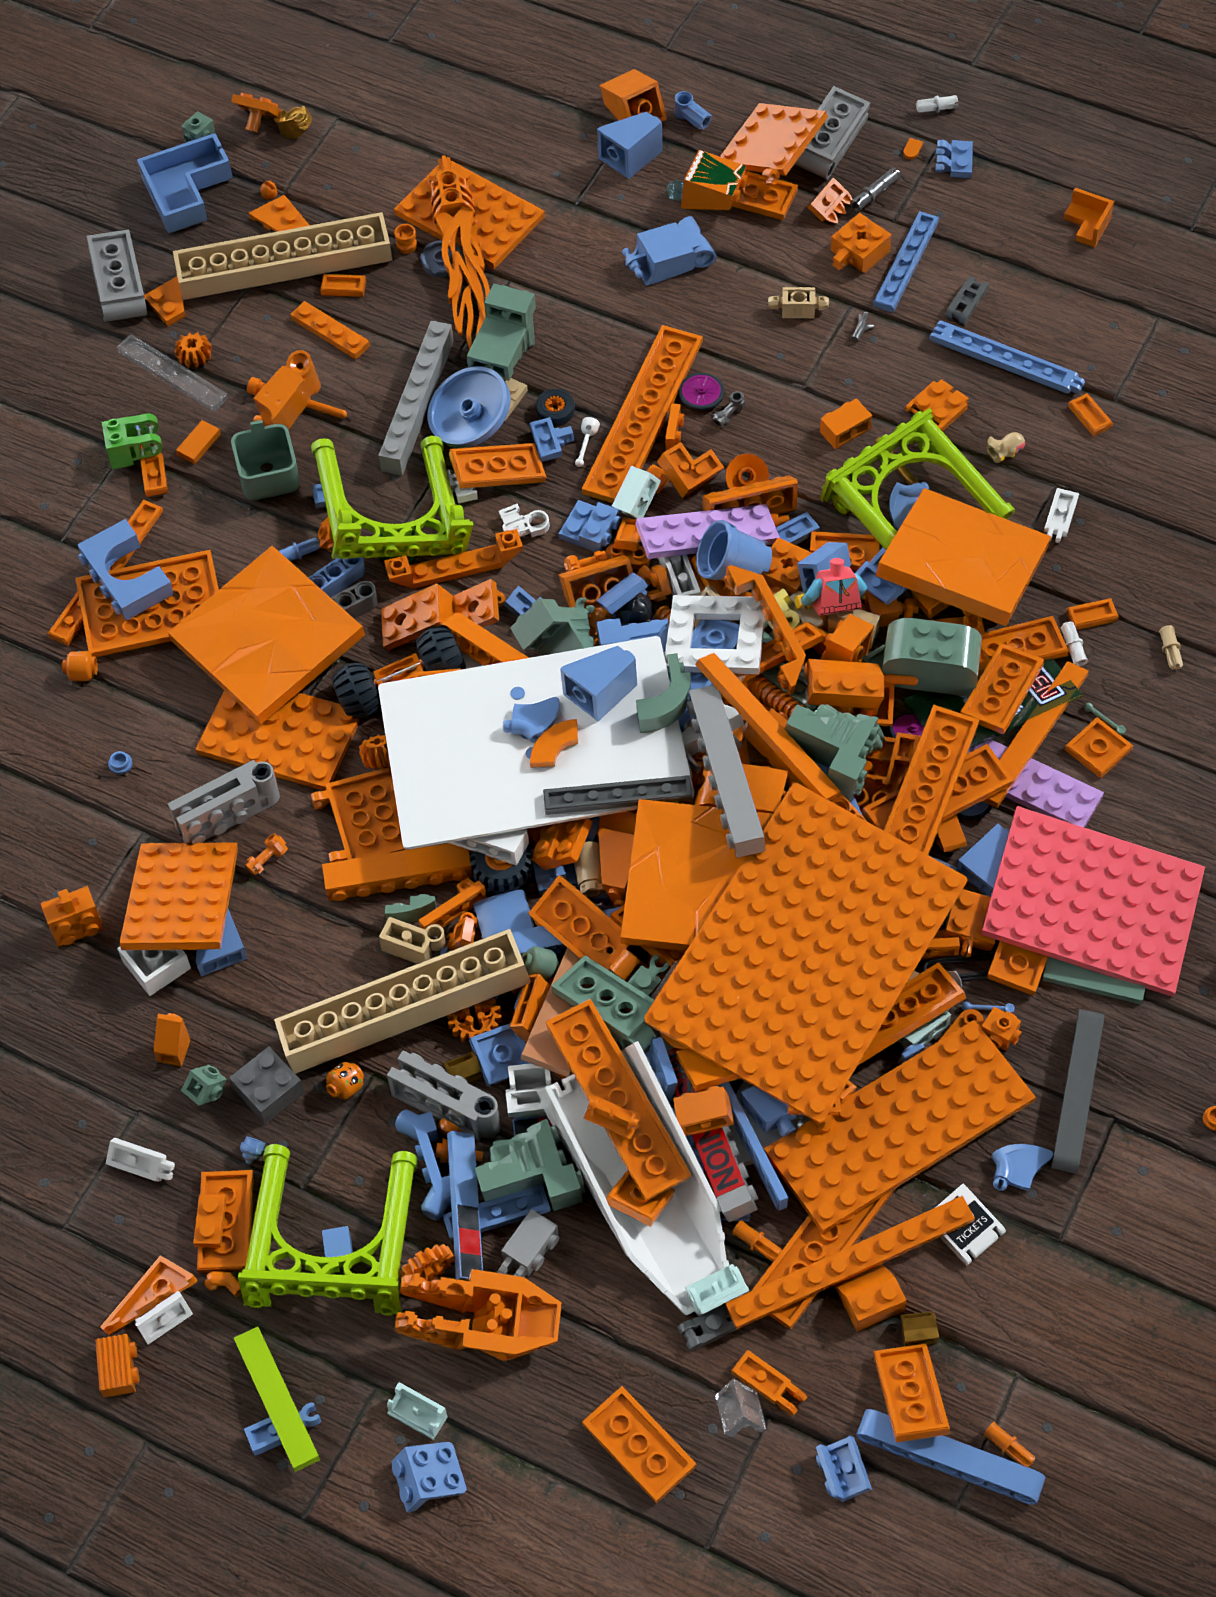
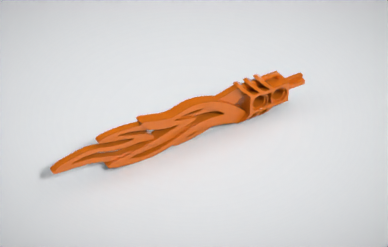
(454, 215)

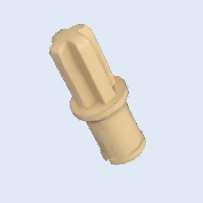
(1171, 647)

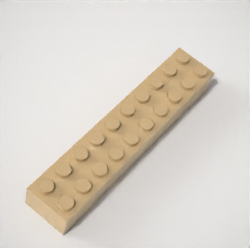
(282, 256)
(401, 1001)

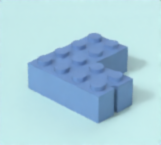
(178, 174)

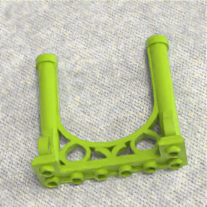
(930, 440)
(397, 540)
(378, 1284)

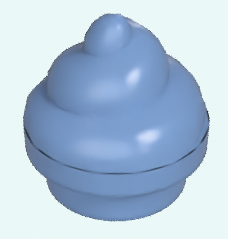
(252, 1149)

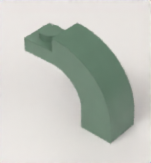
(670, 705)

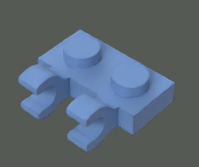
(961, 158)

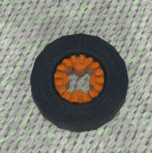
(564, 403)

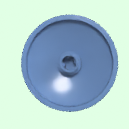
(469, 407)

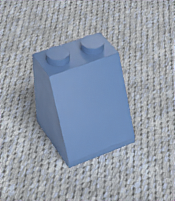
(630, 143)
(600, 680)

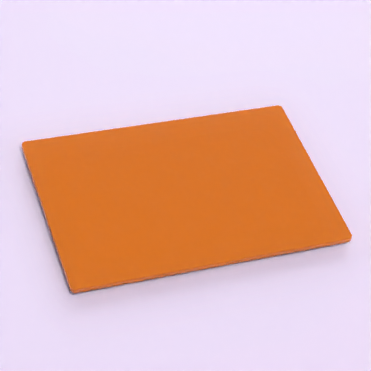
(806, 952)

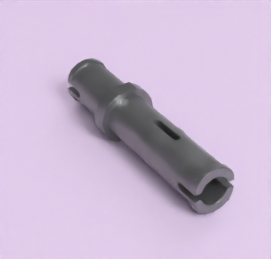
(870, 193)

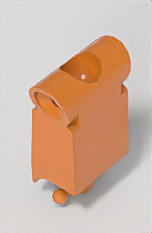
(288, 391)
(764, 784)

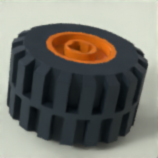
(501, 876)

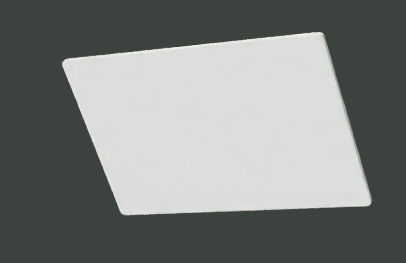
(471, 780)

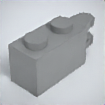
(529, 1245)

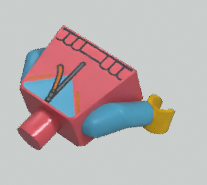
(834, 590)

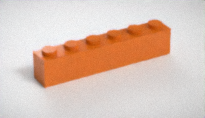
(396, 871)

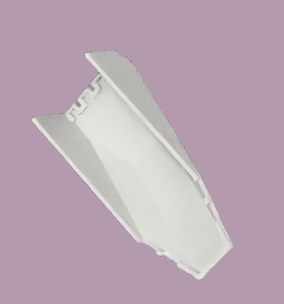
(688, 1233)

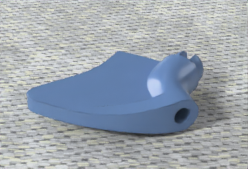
(902, 501)
(532, 719)
(1018, 1165)

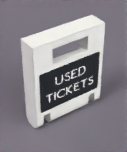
(975, 1236)

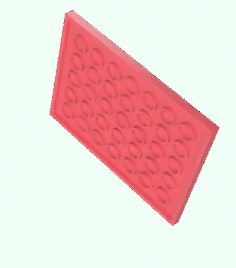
(1093, 901)

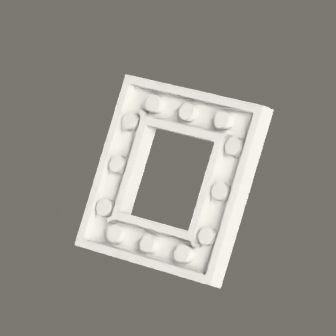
(750, 637)

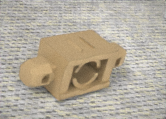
(798, 302)

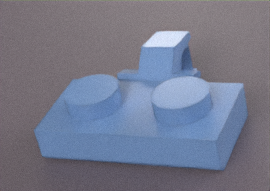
(550, 439)

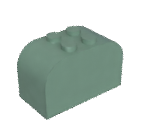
(937, 653)

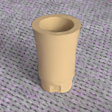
(589, 870)

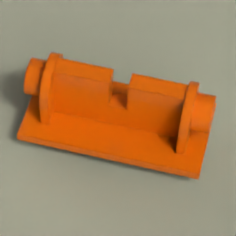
(612, 1117)

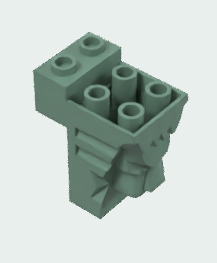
(505, 330)
(553, 628)
(836, 742)
(528, 1162)

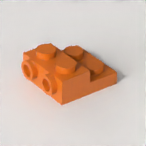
(561, 843)

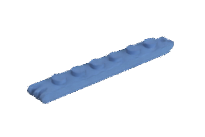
(1006, 358)

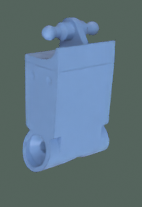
(669, 251)

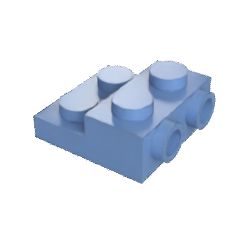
(590, 525)

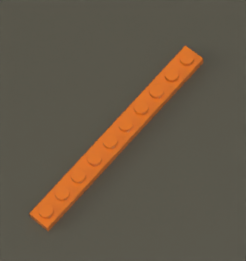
(849, 1262)

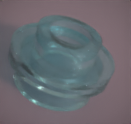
(675, 190)

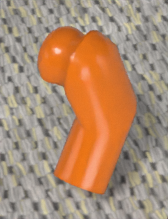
(225, 1279)

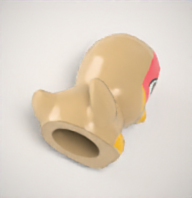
(1007, 446)

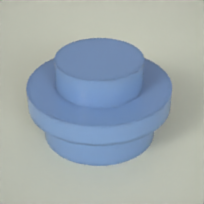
(120, 762)

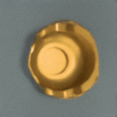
(294, 123)

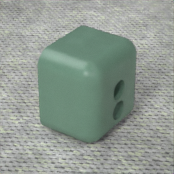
(262, 446)

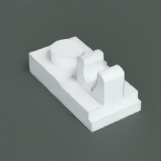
(163, 1317)

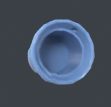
(727, 546)

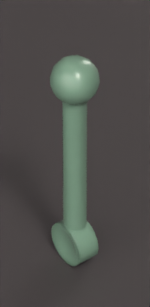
(1119, 729)

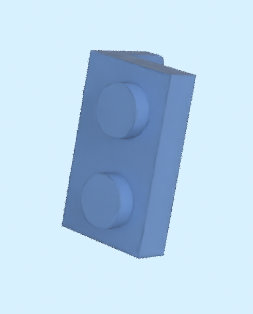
(843, 1469)

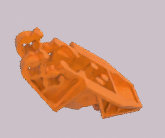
(507, 1319)

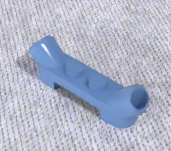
(424, 1130)

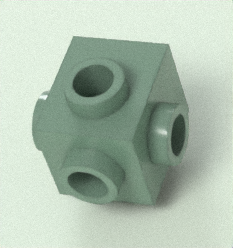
(197, 127)
(204, 1084)

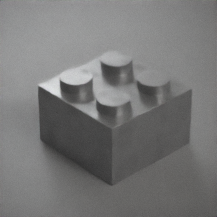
(267, 1085)

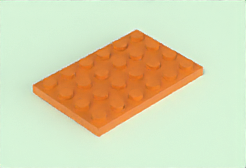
(500, 217)
(108, 633)
(299, 740)
(179, 896)

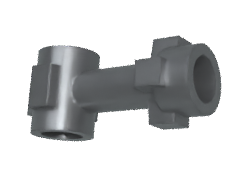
(736, 404)

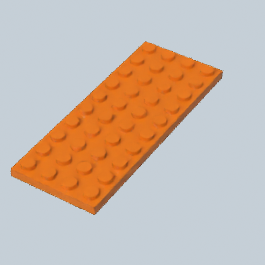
(899, 1126)

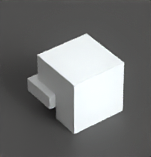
(524, 1084)

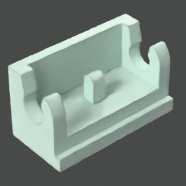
(636, 493)
(927, 1031)
(716, 1289)
(416, 1411)

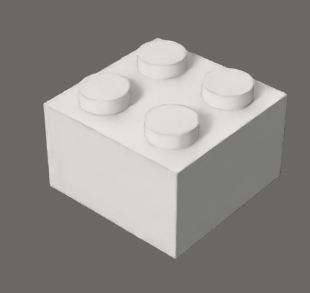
(155, 967)

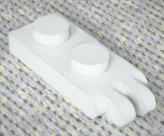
(1061, 513)
(139, 1160)

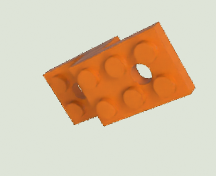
(432, 607)

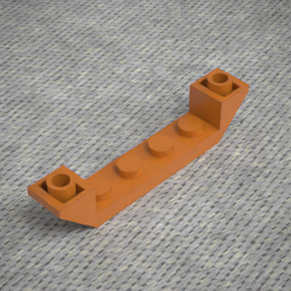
(455, 566)
(743, 580)
(773, 654)

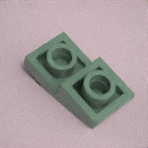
(418, 908)

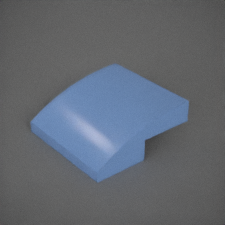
(880, 588)
(503, 912)

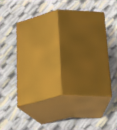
(464, 1066)
(919, 1328)

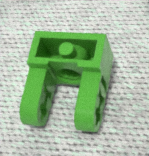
(124, 439)

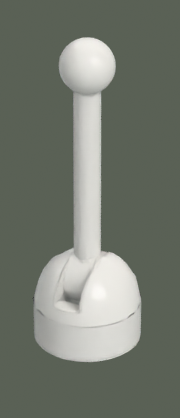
(589, 428)

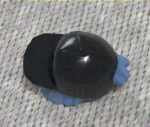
(636, 610)

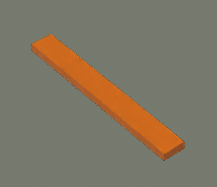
(71, 618)
(767, 726)
(1035, 731)

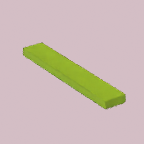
(276, 1399)

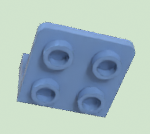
(427, 1474)

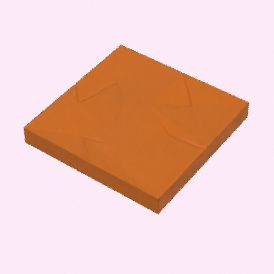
(963, 556)
(266, 634)
(676, 873)

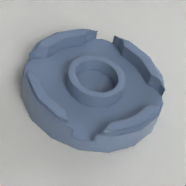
(432, 259)

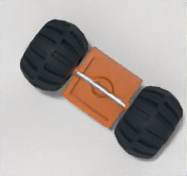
(359, 691)

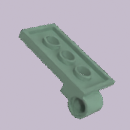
(623, 1027)

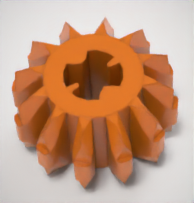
(193, 350)
(375, 752)

